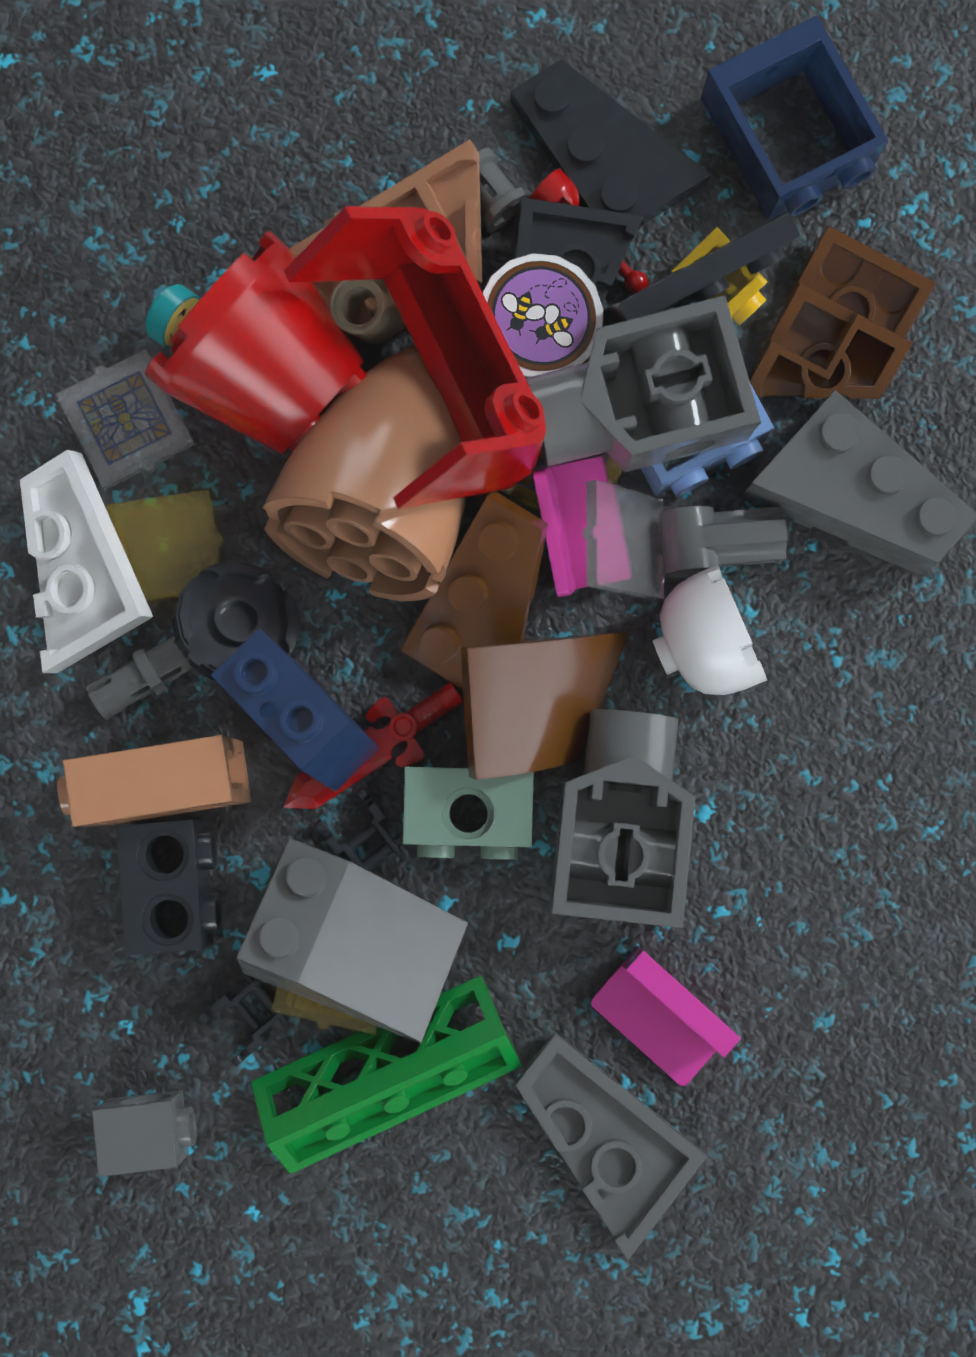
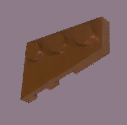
(483, 589)

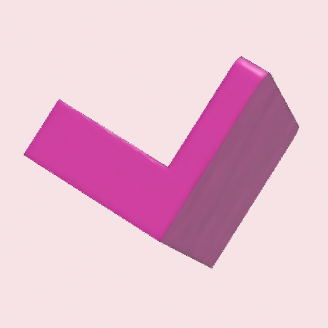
(563, 506)
(662, 1017)

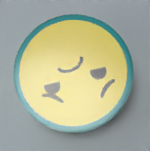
(168, 312)

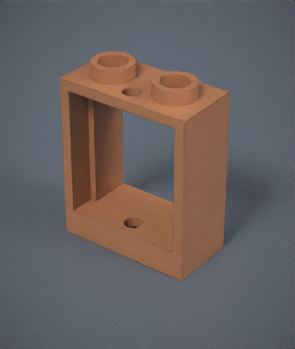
(154, 781)

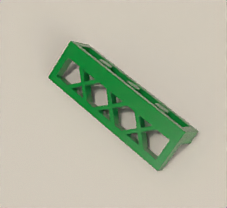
(384, 1094)

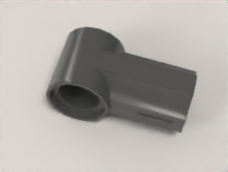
(700, 538)

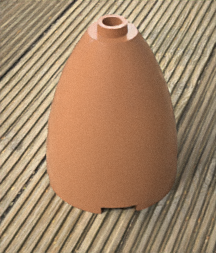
(338, 485)

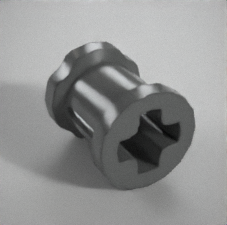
(504, 207)

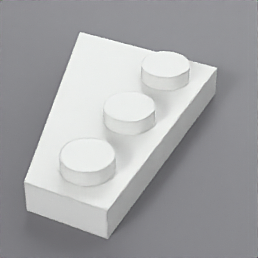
(81, 565)

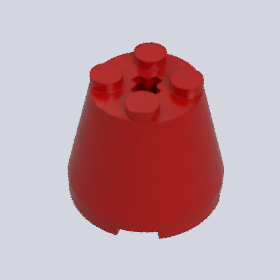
(260, 352)

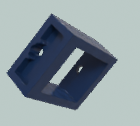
(794, 51)
(295, 711)

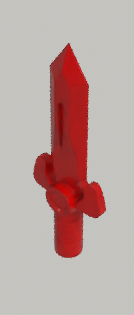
(311, 794)

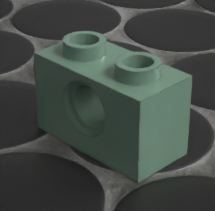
(428, 805)

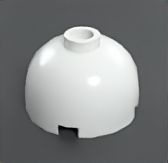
(707, 637)

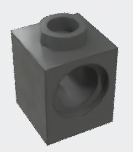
(143, 1133)

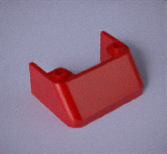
(454, 334)

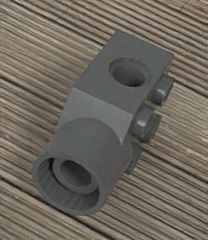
(651, 391)
(624, 825)

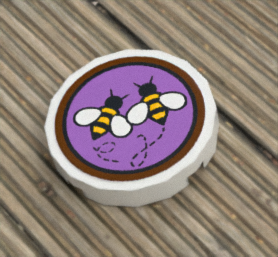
(545, 312)

